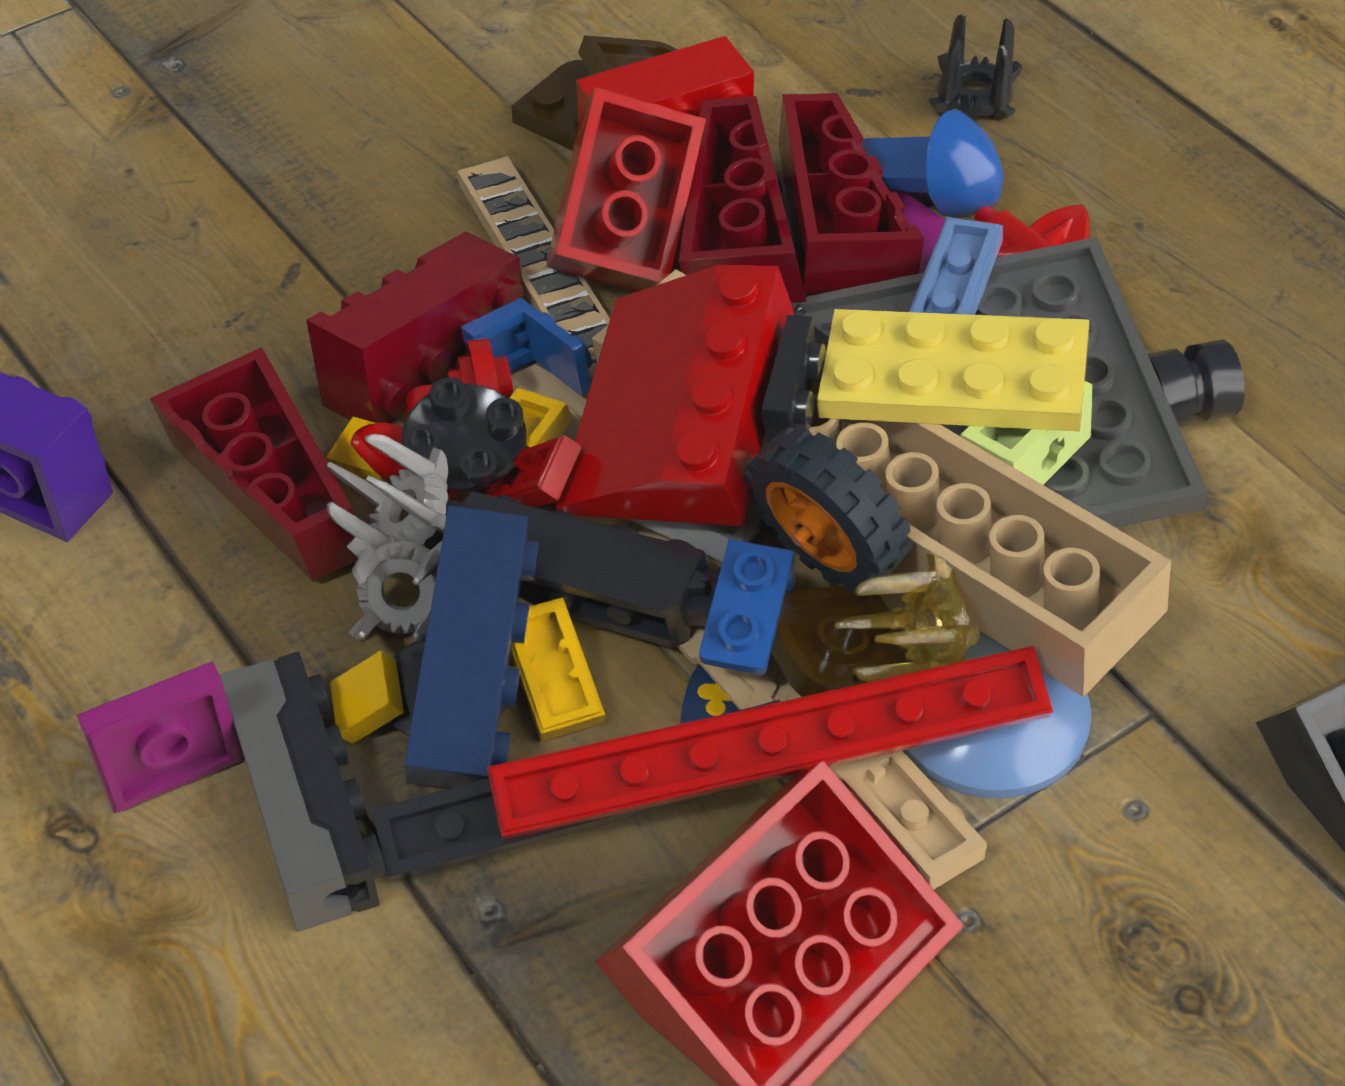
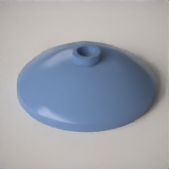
(1015, 757)

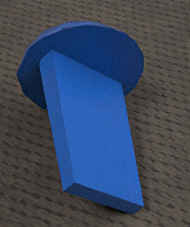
(952, 165)

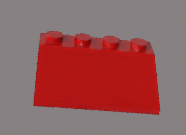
(680, 399)
(782, 939)

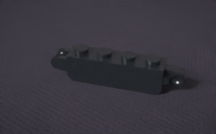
(610, 573)

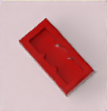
(539, 473)

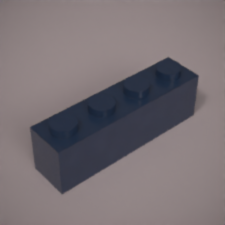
(469, 648)

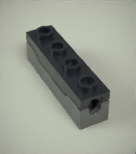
(301, 793)

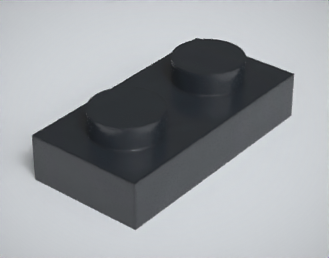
(796, 366)

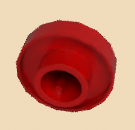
(482, 368)

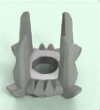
(422, 479)
(371, 571)

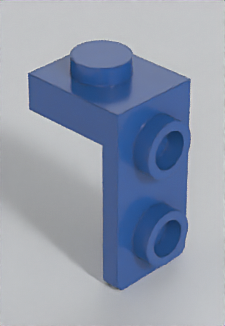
(530, 335)
(747, 606)

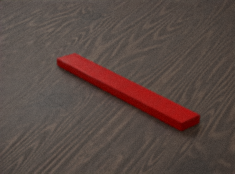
(768, 742)

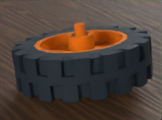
(827, 508)

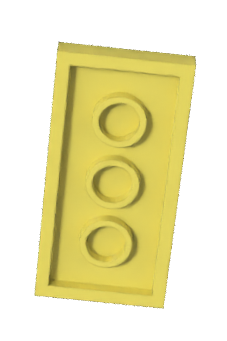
(955, 369)

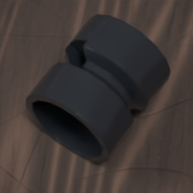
(1201, 380)

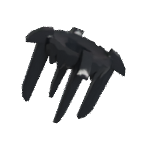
(998, 76)

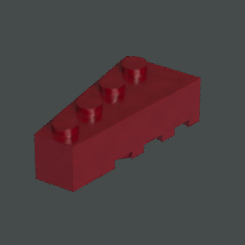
(735, 198)
(839, 208)
(409, 327)
(260, 455)

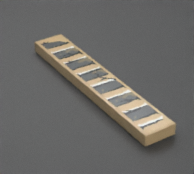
(522, 229)

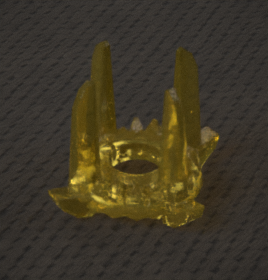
(927, 645)

